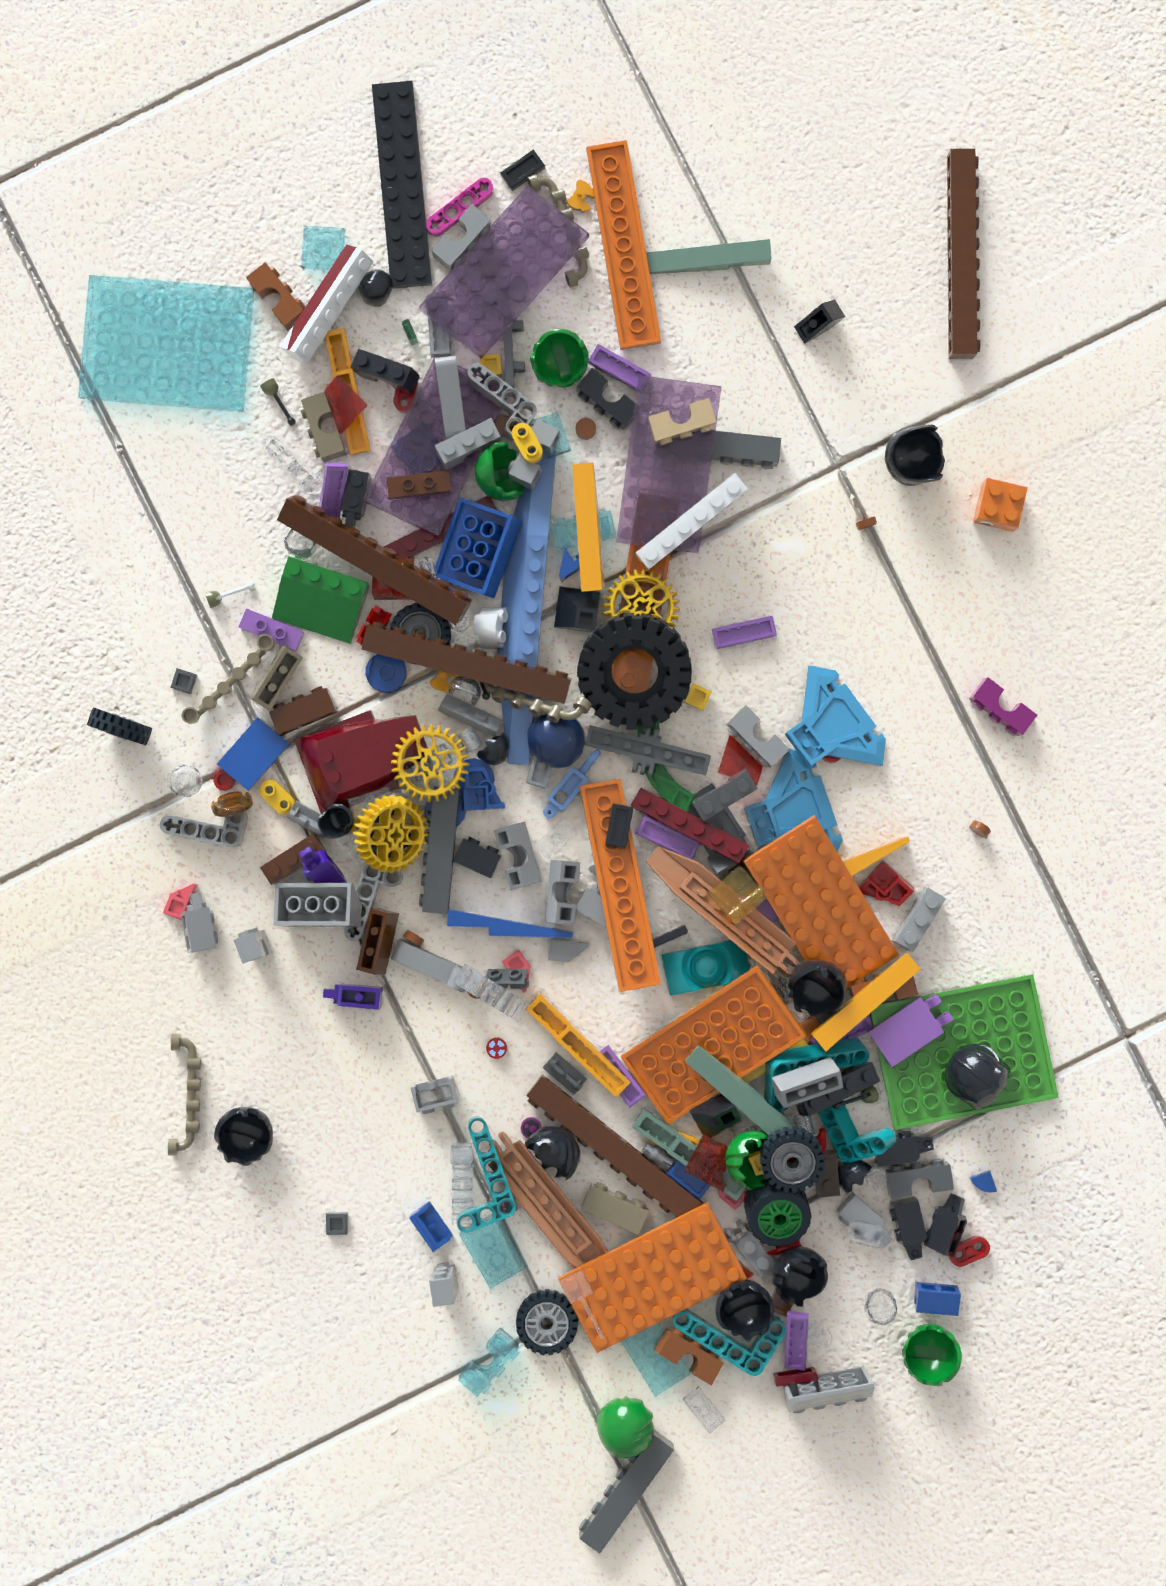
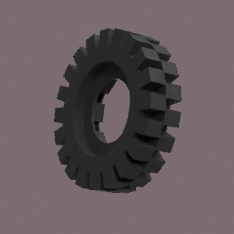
(640, 708)

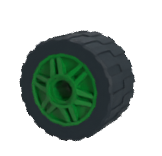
(777, 1215)

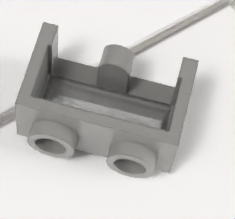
(434, 1095)

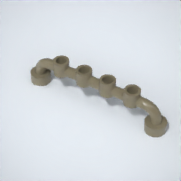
(558, 198)
(265, 643)
(537, 706)
(192, 1104)

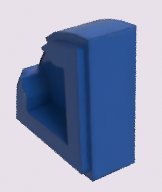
(984, 1182)

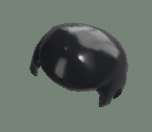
(817, 987)
(243, 1135)
(555, 1149)
(799, 1275)
(745, 1309)

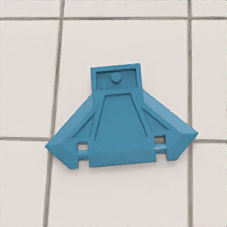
(834, 723)
(791, 803)

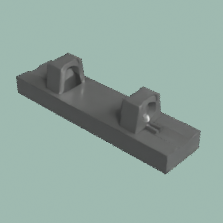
(511, 366)

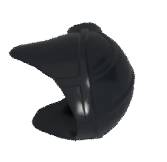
(915, 455)
(976, 1075)

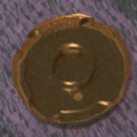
(232, 804)

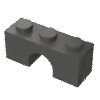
(725, 795)
(901, 1178)

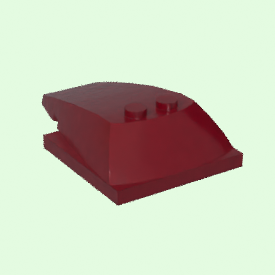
(355, 756)

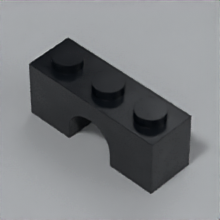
(377, 367)
(591, 391)

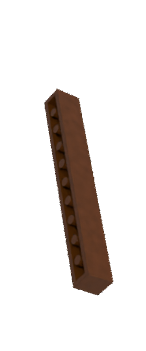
(962, 254)
(374, 559)
(466, 663)
(612, 1147)

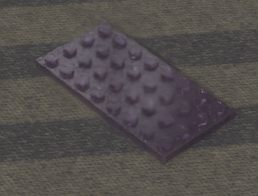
(504, 272)
(415, 453)
(666, 478)

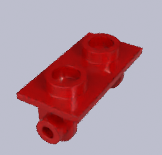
(376, 614)

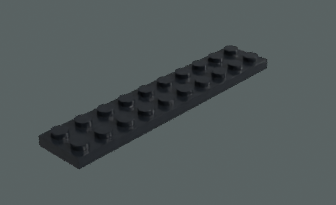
(401, 184)

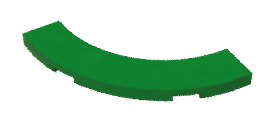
(665, 784)

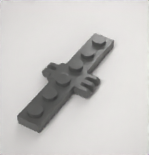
(647, 750)

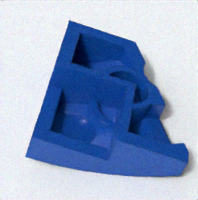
(478, 791)

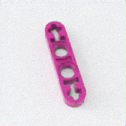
(457, 204)

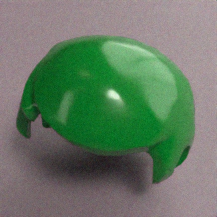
(559, 358)
(493, 473)
(738, 1161)
(932, 1355)
(625, 1427)

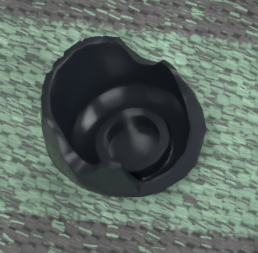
(376, 287)
(496, 750)
(336, 821)
(853, 1173)

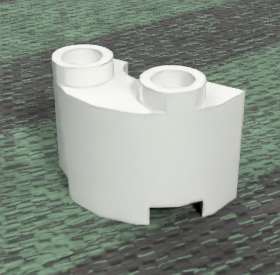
(489, 627)

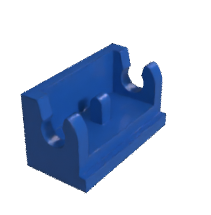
(431, 1226)
(937, 1298)

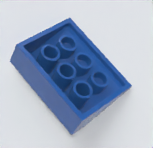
(477, 547)

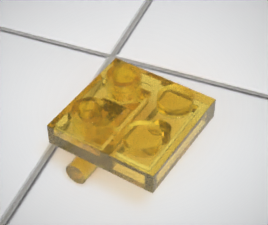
(737, 895)

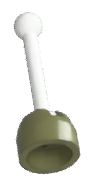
(214, 597)

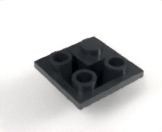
(577, 609)
(715, 1116)

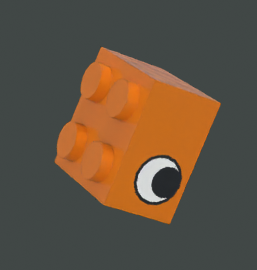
(1000, 504)

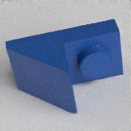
(568, 566)

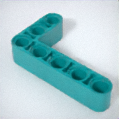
(844, 1054)
(847, 1141)
(491, 1178)
(730, 1343)

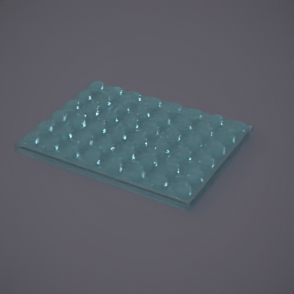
(166, 343)

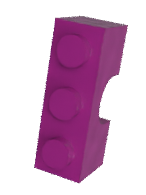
(987, 698)

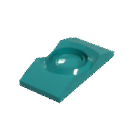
(704, 967)

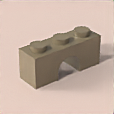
(316, 410)

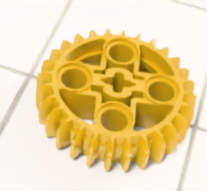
(631, 581)
(403, 775)
(391, 833)

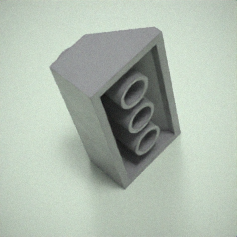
(316, 905)

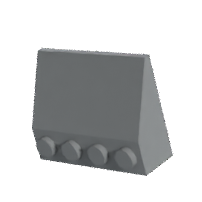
(830, 1388)

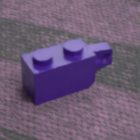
(320, 867)
(355, 996)

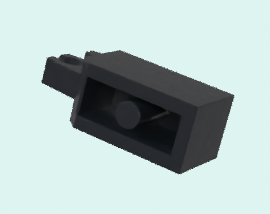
(356, 487)
(905, 1150)
(909, 1225)
(947, 1226)

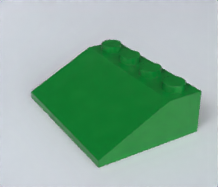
(320, 600)

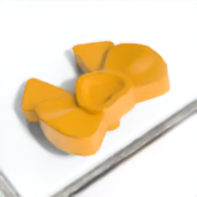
(576, 201)
(439, 682)

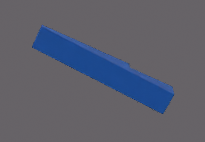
(503, 927)

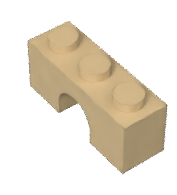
(665, 429)

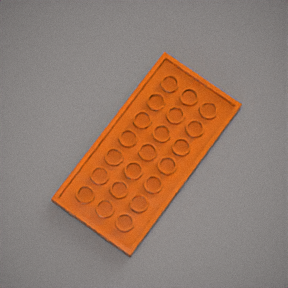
(820, 901)
(736, 1025)
(656, 1276)

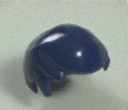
(556, 743)

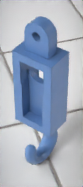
(571, 785)

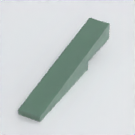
(710, 257)
(737, 1091)
(677, 1145)

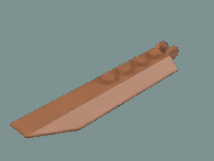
(753, 934)
(547, 1204)

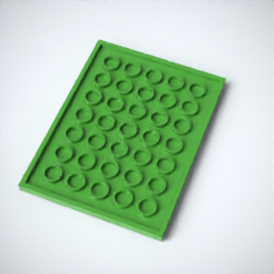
(993, 1014)

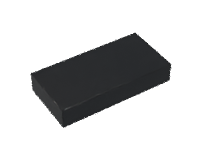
(526, 166)
(619, 826)
(670, 935)

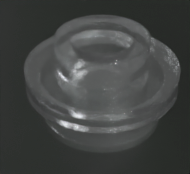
(873, 1172)

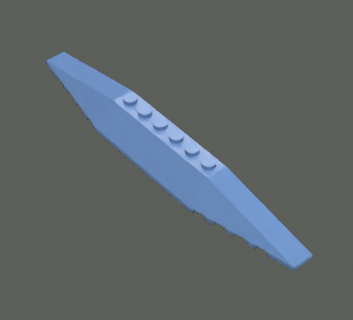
(524, 598)

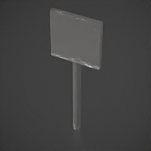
(576, 1288)

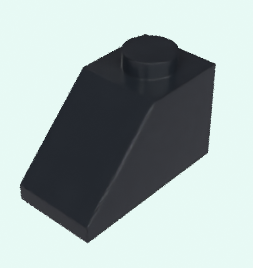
(819, 321)

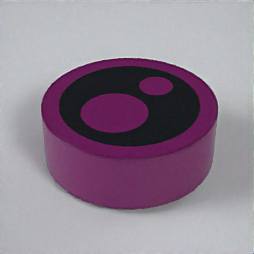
(529, 1125)

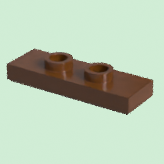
(418, 484)

